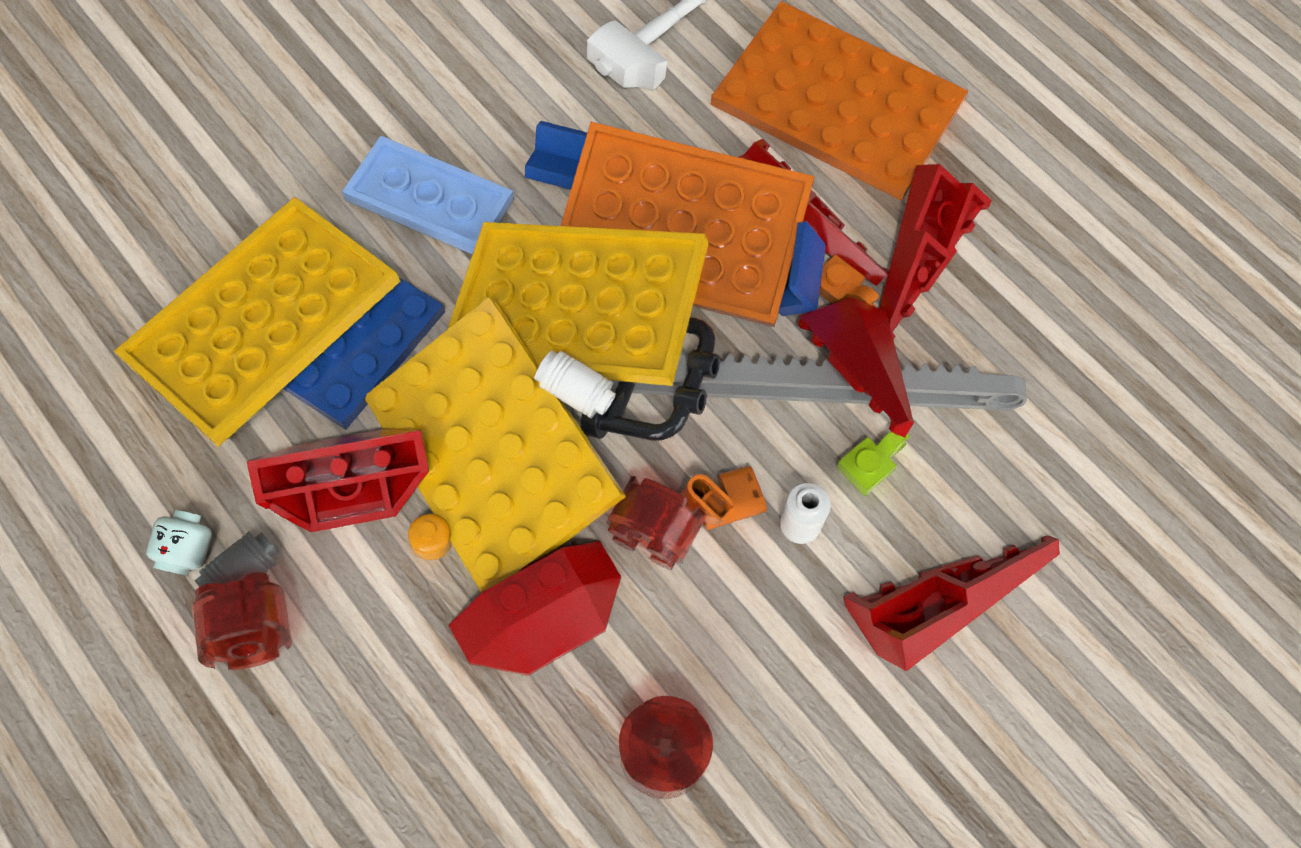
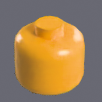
(429, 536)

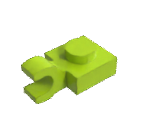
(871, 463)

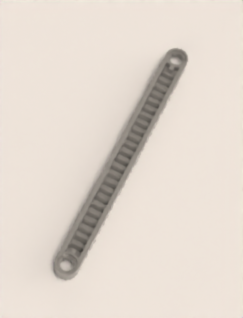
(826, 384)

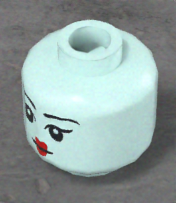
(178, 543)

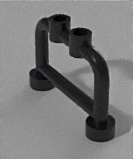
(686, 399)

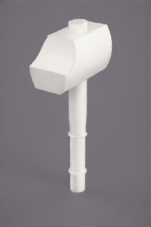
(628, 56)

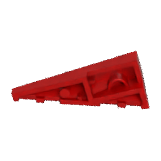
(825, 223)
(932, 224)
(864, 355)
(922, 615)

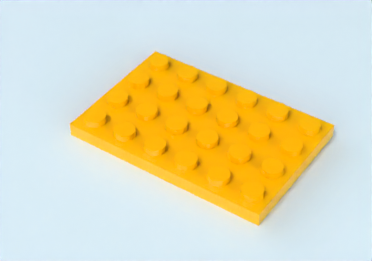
(592, 292)
(256, 319)
(499, 449)

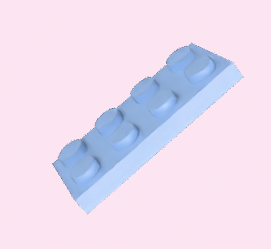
(426, 194)

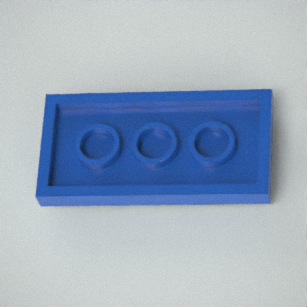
(366, 354)

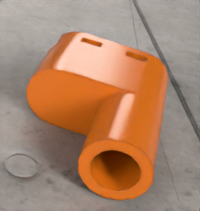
(744, 492)
(708, 497)

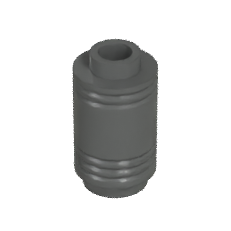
(239, 559)

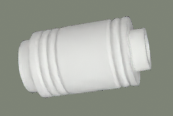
(575, 383)
(805, 513)

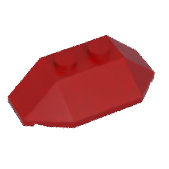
(341, 478)
(540, 611)

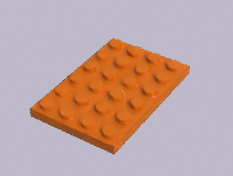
(839, 99)
(674, 187)

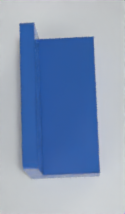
(555, 154)
(805, 274)

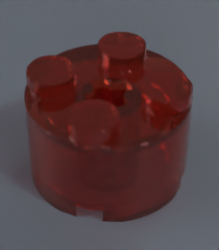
(655, 521)
(241, 622)
(688, 733)

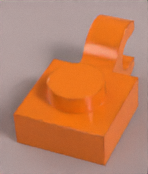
(843, 281)

